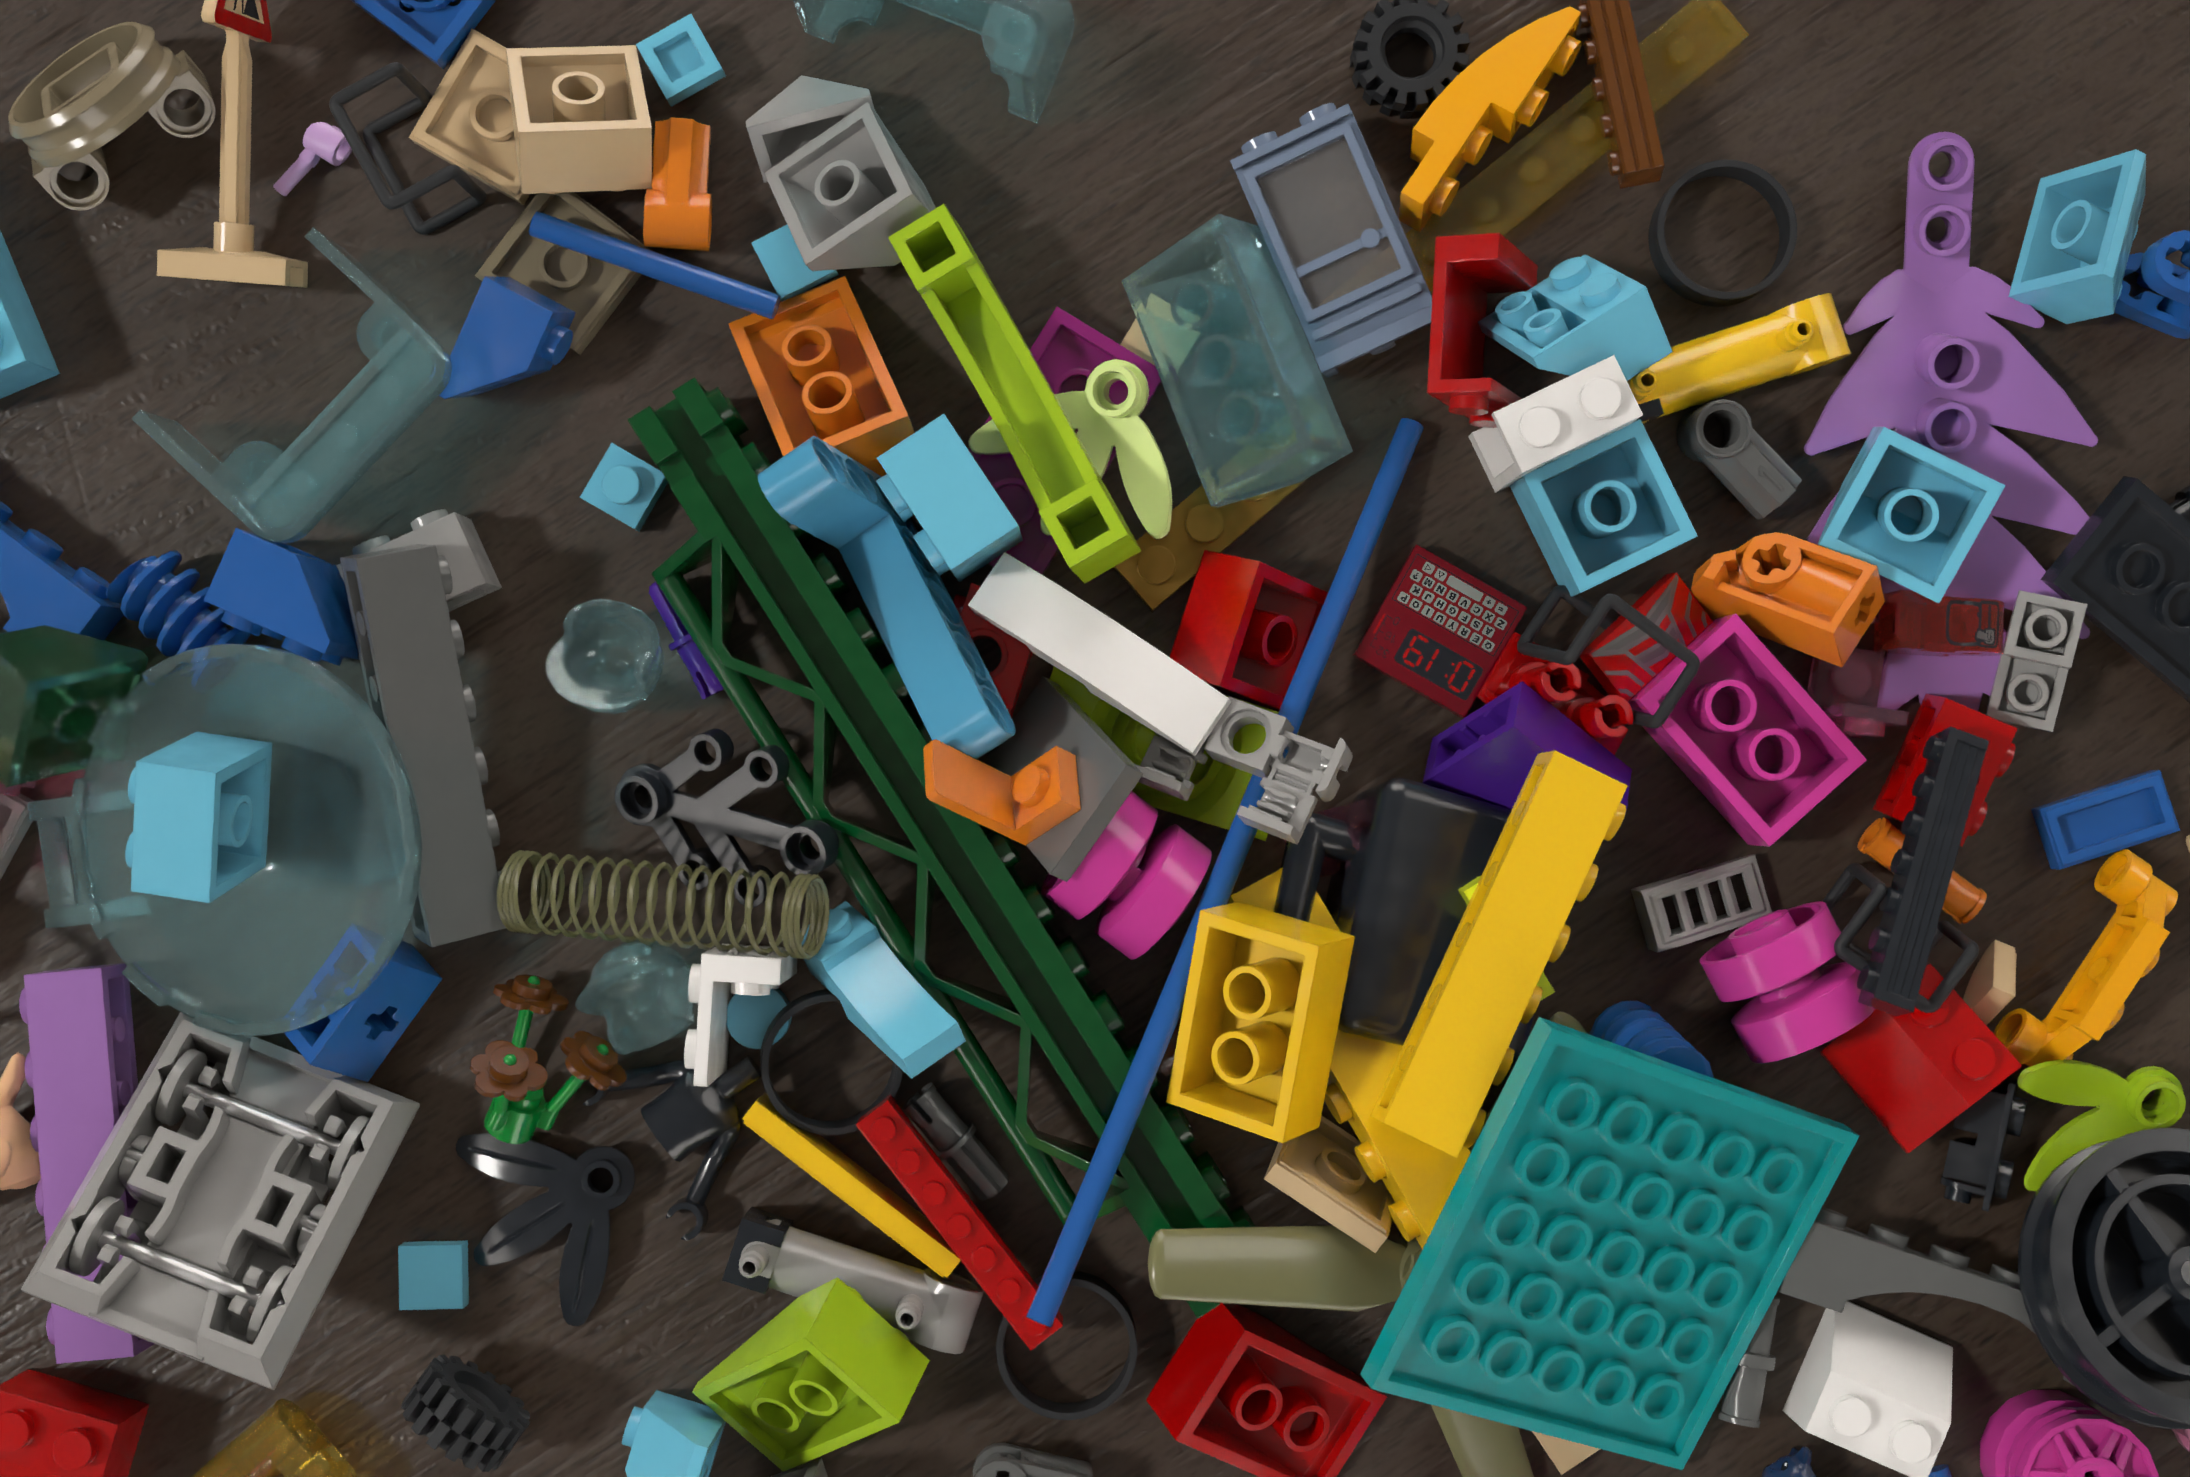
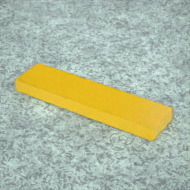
(853, 1186)

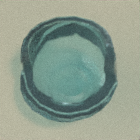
(606, 657)
(640, 995)

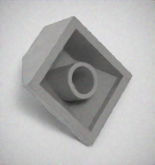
(849, 194)

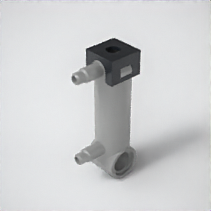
(913, 1300)

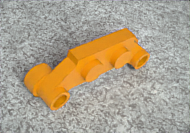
(2108, 973)

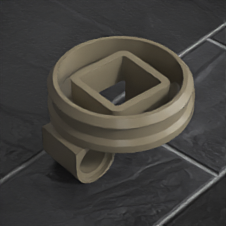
(97, 95)

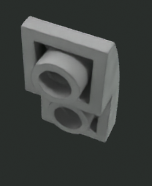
(2035, 660)

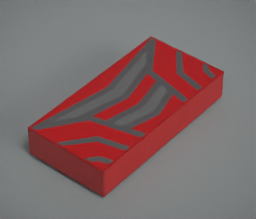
(1628, 658)

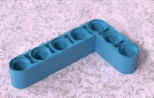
(906, 597)

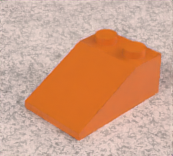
(823, 375)

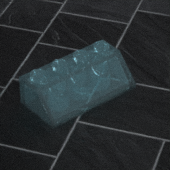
(1235, 362)

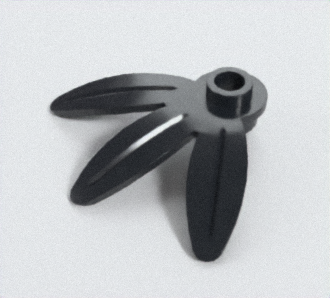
(569, 1200)

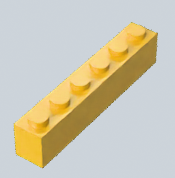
(1500, 953)
(1412, 1171)

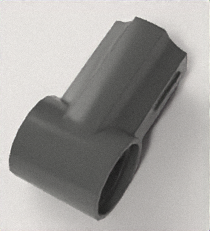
(1742, 461)

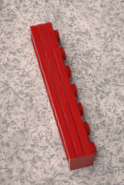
(955, 1217)

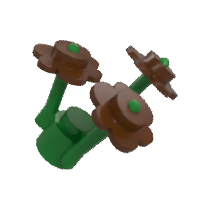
(511, 1070)

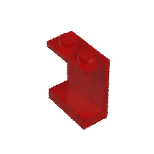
(1463, 275)

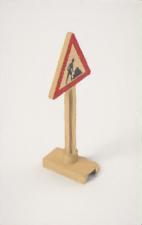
(233, 242)

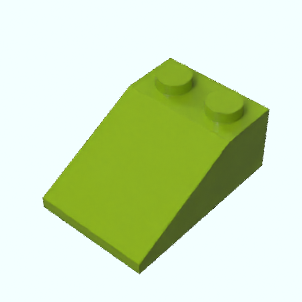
(815, 1377)

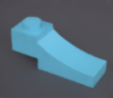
(882, 993)

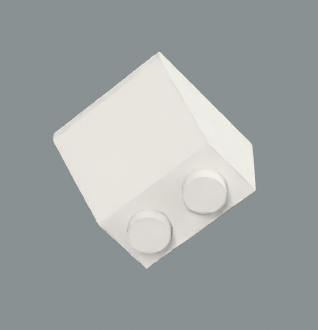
(1875, 1389)

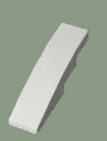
(1100, 654)

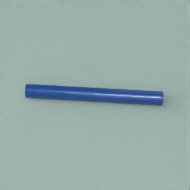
(654, 265)

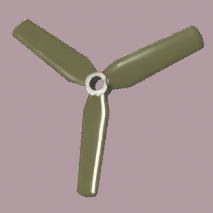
(1326, 1272)

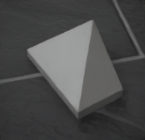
(799, 116)

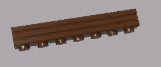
(1622, 90)

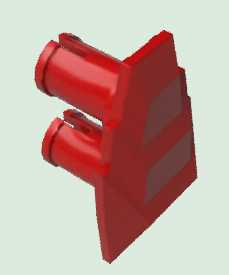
(1564, 689)

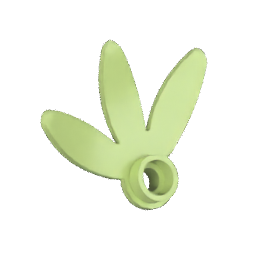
(1106, 426)

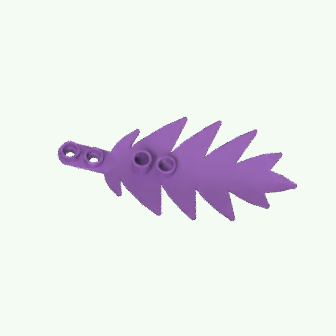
(1940, 380)

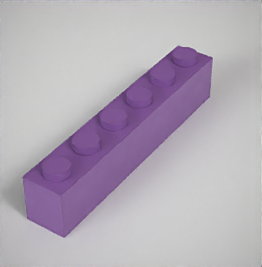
(81, 1084)

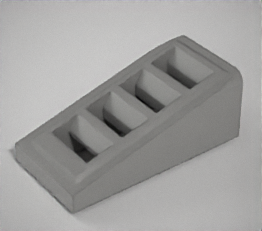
(1653, 914)

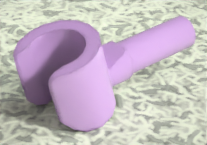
(319, 142)

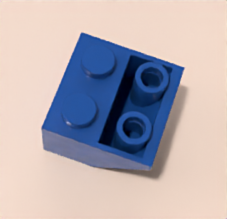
(287, 594)

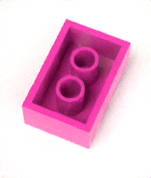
(1748, 733)

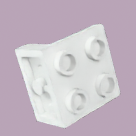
(712, 988)

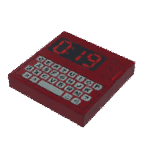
(1439, 631)

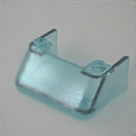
(291, 490)

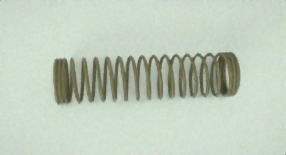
(544, 894)

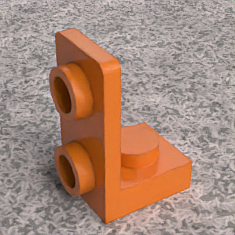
(1012, 805)

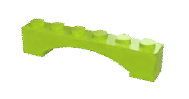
(1015, 394)

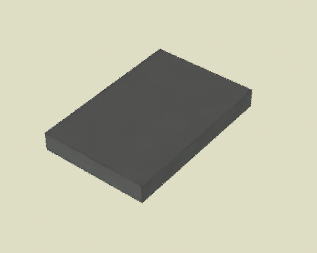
(1103, 772)

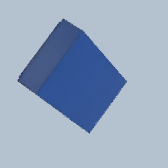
(2105, 819)

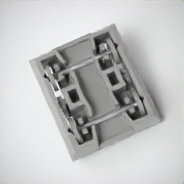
(223, 1201)

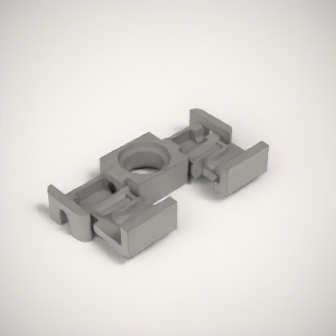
(1286, 780)

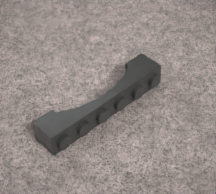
(1849, 1264)

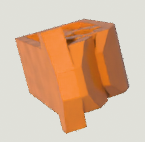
(1793, 594)

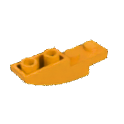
(1485, 100)

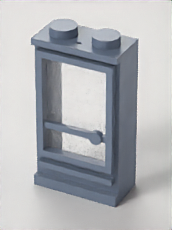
(1334, 237)

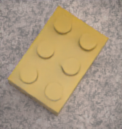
(1260, 1020)

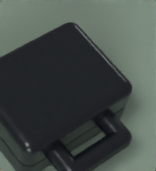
(1395, 895)

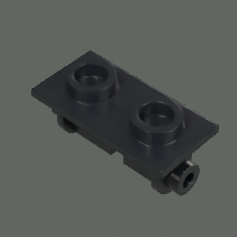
(1981, 1166)

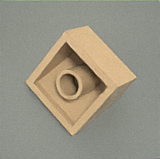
(580, 119)

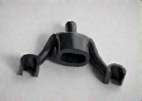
(690, 1117)

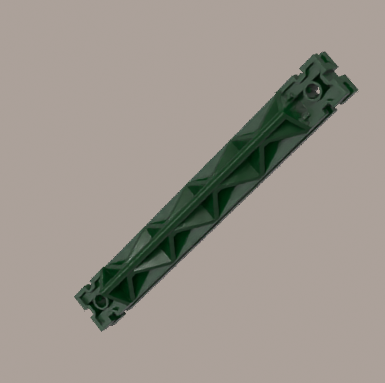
(738, 530)

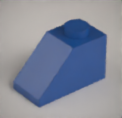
(507, 338)

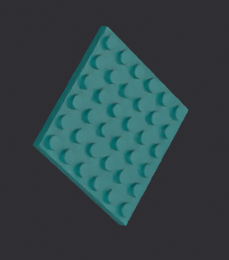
(1608, 1249)

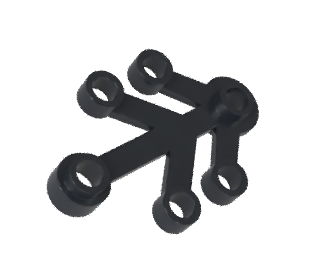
(717, 818)

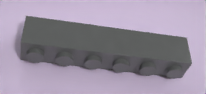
(417, 692)

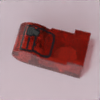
(1940, 628)

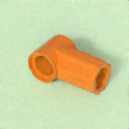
(679, 202)

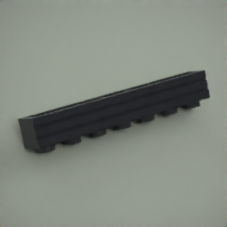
(1922, 871)

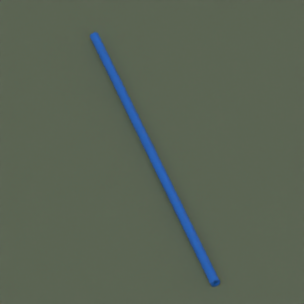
(1219, 885)

